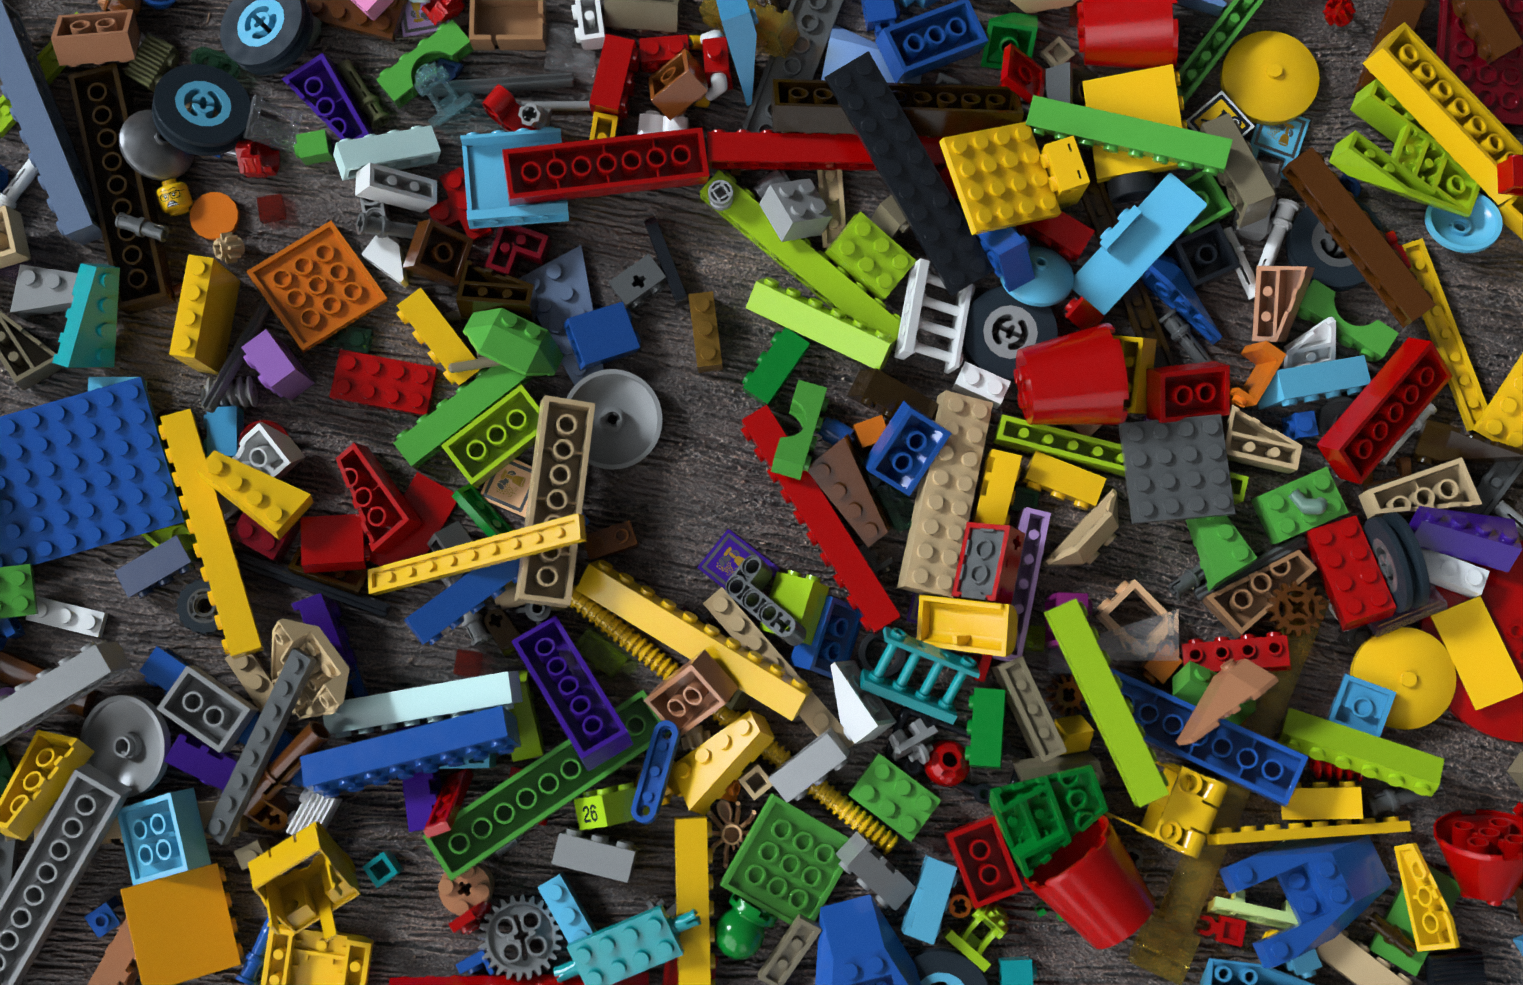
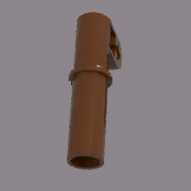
(267, 804)

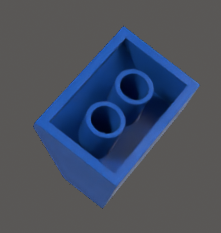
(906, 448)
(832, 640)

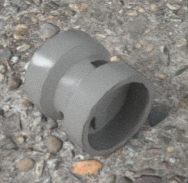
(719, 200)

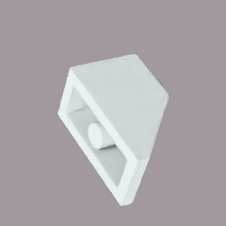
(387, 257)

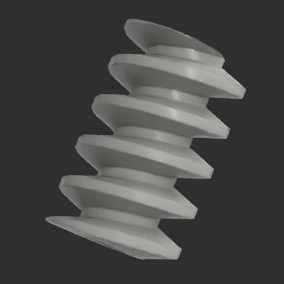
(236, 394)

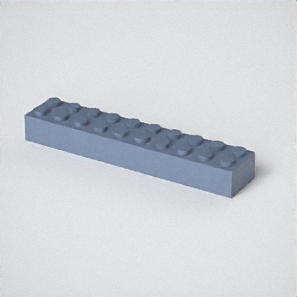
(45, 132)

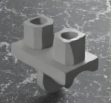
(921, 736)

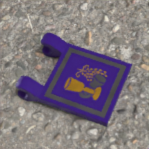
(727, 557)

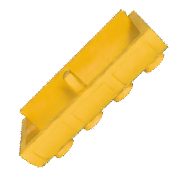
(967, 625)

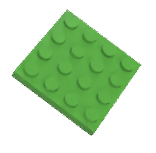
(786, 862)

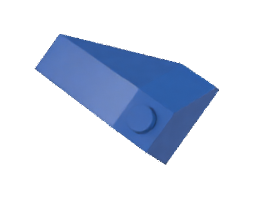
(1175, 291)

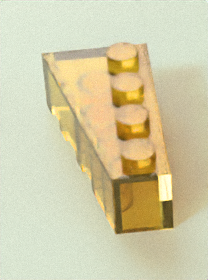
(774, 31)

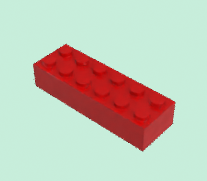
(1384, 410)

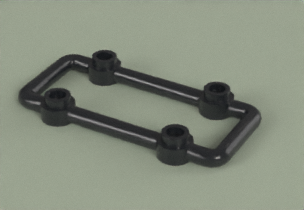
(981, 791)

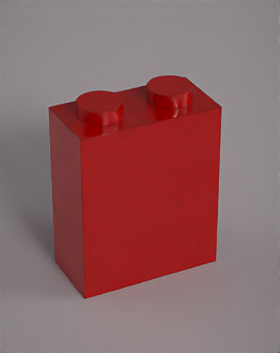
(333, 543)

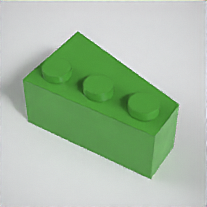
(1220, 549)

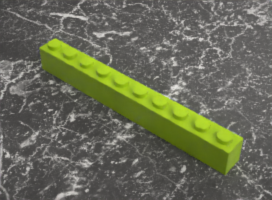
(803, 261)
(1077, 448)

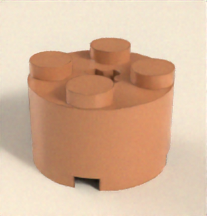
(459, 901)

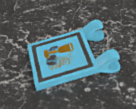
(1280, 140)

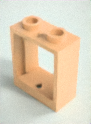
(1123, 591)

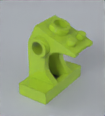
(991, 915)

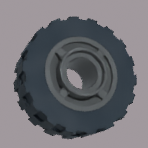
(190, 608)

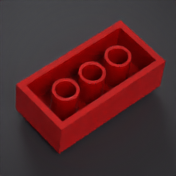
(1350, 573)

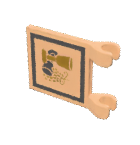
(509, 487)

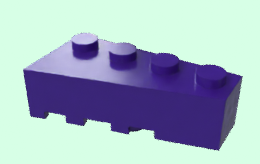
(1468, 536)
(420, 794)

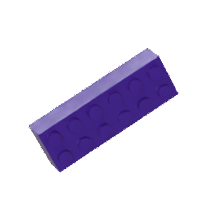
(572, 693)

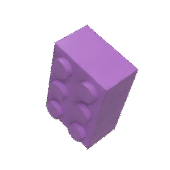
(277, 365)

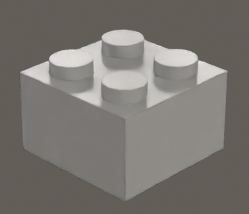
(795, 209)

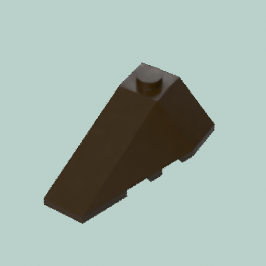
(1442, 443)

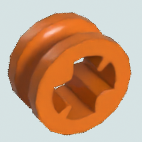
(967, 904)

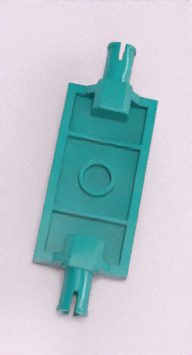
(627, 947)

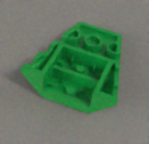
(1046, 813)

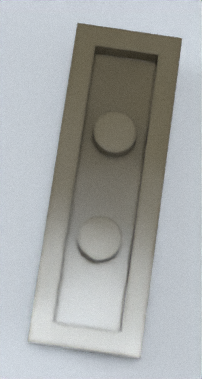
(789, 951)

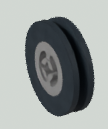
(989, 308)

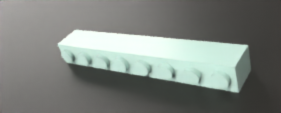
(424, 702)

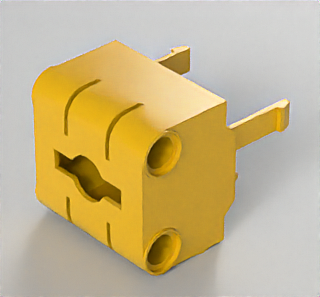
(1183, 814)
(305, 893)

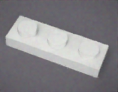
(69, 617)

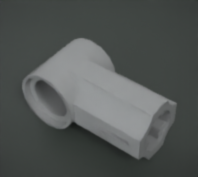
(535, 115)

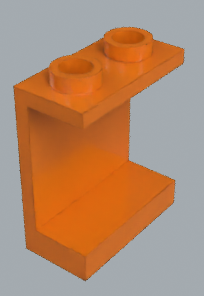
(1267, 361)

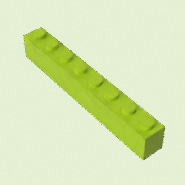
(1107, 703)

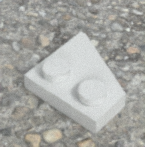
(1313, 346)

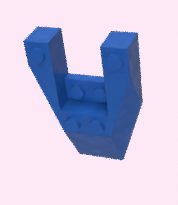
(1324, 882)
(860, 947)

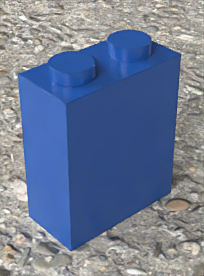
(602, 335)

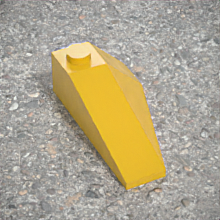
(1427, 909)

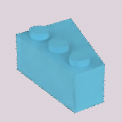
(929, 899)

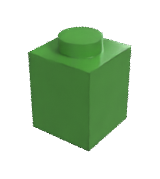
(314, 147)

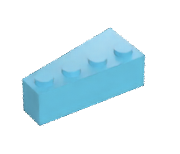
(1315, 381)

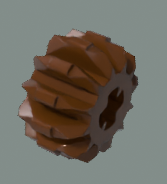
(1057, 695)

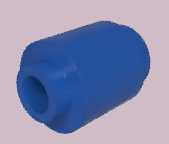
(835, 430)

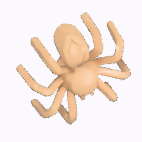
(731, 832)

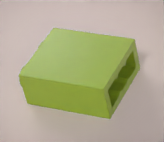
(799, 598)

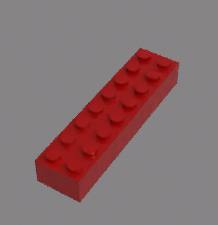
(605, 166)

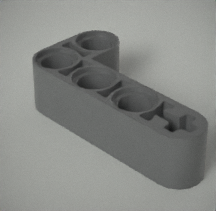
(752, 584)

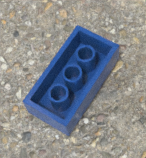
(931, 40)

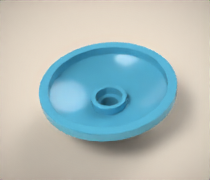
(1475, 232)
(1051, 282)

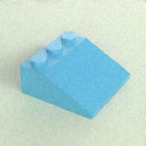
(163, 836)

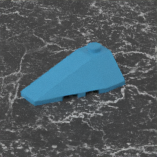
(741, 37)

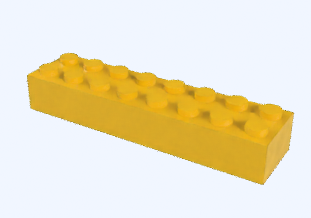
(1444, 106)

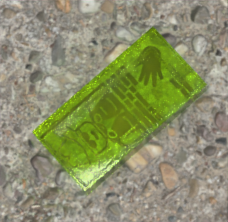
(600, 652)

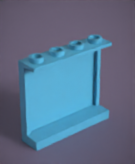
(486, 180)

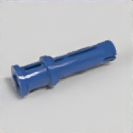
(255, 958)

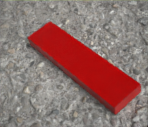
(448, 803)

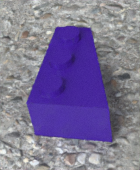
(323, 612)

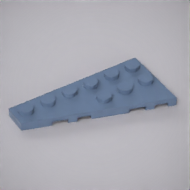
(562, 294)

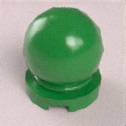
(741, 929)

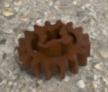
(1287, 603)

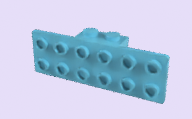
(1137, 243)

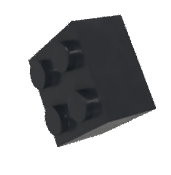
(1204, 256)

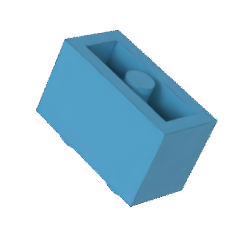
(223, 430)

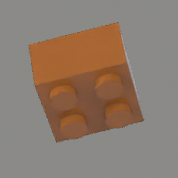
(678, 85)

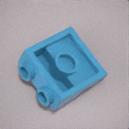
(1361, 705)

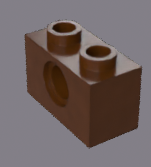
(611, 541)

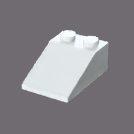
(859, 711)

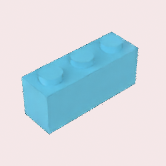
(566, 908)

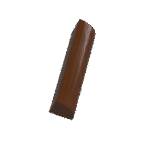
(17, 670)

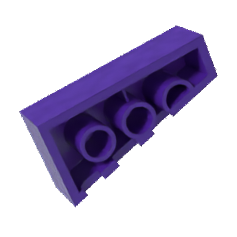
(329, 98)

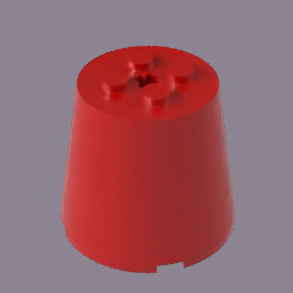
(1127, 33)
(1073, 379)
(1095, 886)

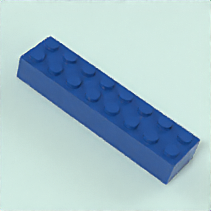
(1224, 751)
(410, 752)

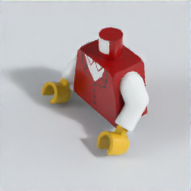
(716, 64)

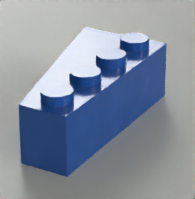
(1007, 255)

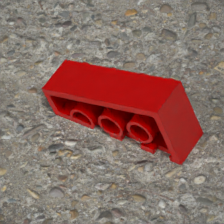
(380, 504)

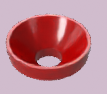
(942, 774)

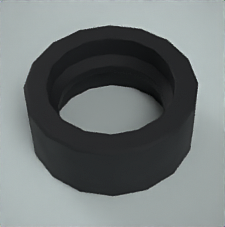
(1131, 186)
(864, 661)

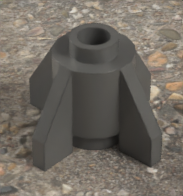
(544, 615)

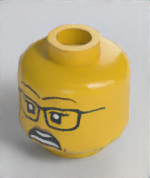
(174, 197)

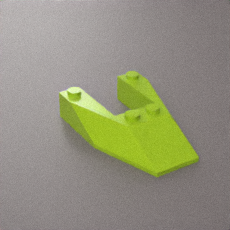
(1417, 165)

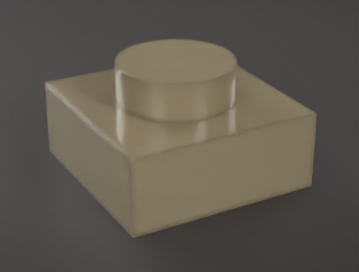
(1057, 53)

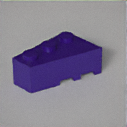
(201, 760)

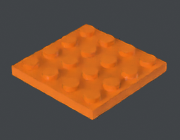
(317, 286)

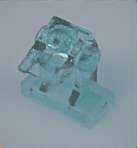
(430, 76)

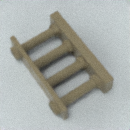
(1029, 709)

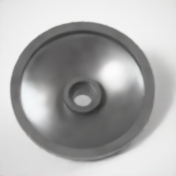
(147, 152)

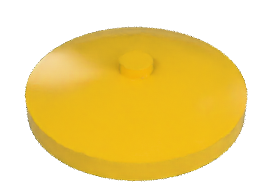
(1270, 77)
(1414, 668)

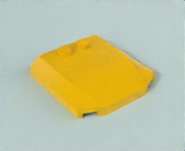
(311, 961)

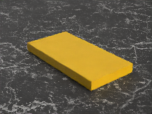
(1478, 653)

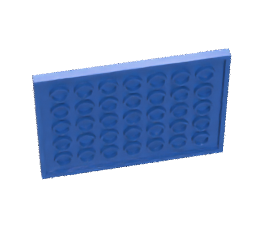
(83, 475)

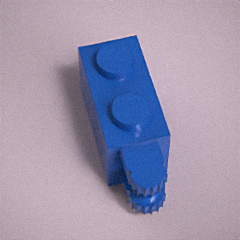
(879, 14)

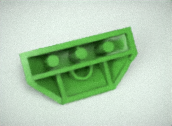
(513, 342)

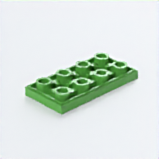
(1398, 915)

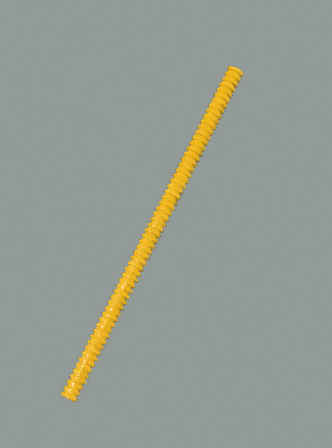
(725, 716)

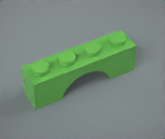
(447, 43)
(1369, 340)
(793, 451)

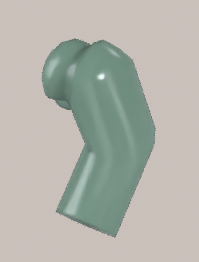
(1308, 506)

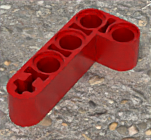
(504, 110)

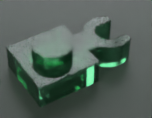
(354, 340)

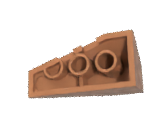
(1227, 690)

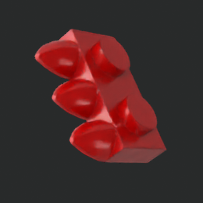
(471, 919)

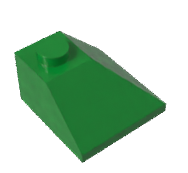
(1007, 29)

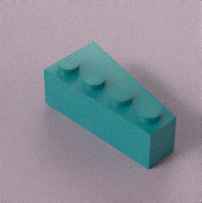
(91, 320)

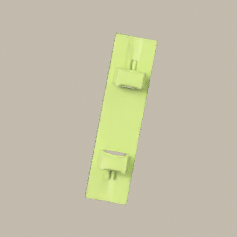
(1237, 908)

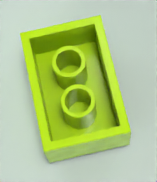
(870, 256)

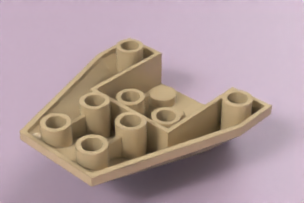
(328, 681)

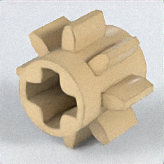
(228, 247)
(694, 738)

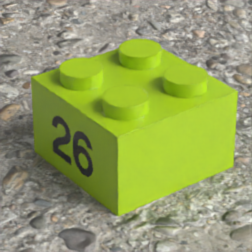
(606, 806)

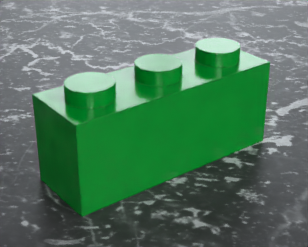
(775, 366)
(986, 728)

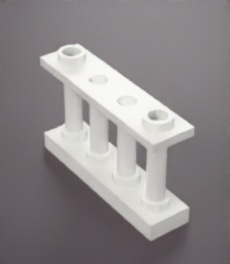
(912, 321)

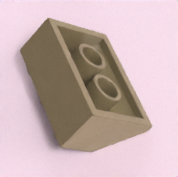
(643, 15)

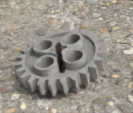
(496, 941)

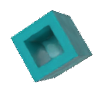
(383, 868)
(1016, 970)

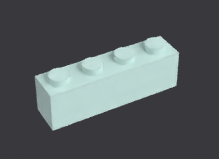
(393, 150)

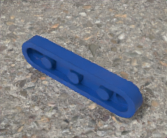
(655, 772)

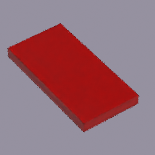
(433, 506)

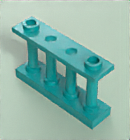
(919, 698)

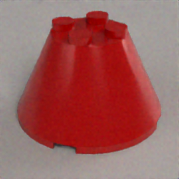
(1483, 852)

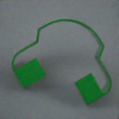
(1042, 912)

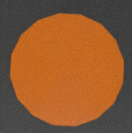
(214, 215)

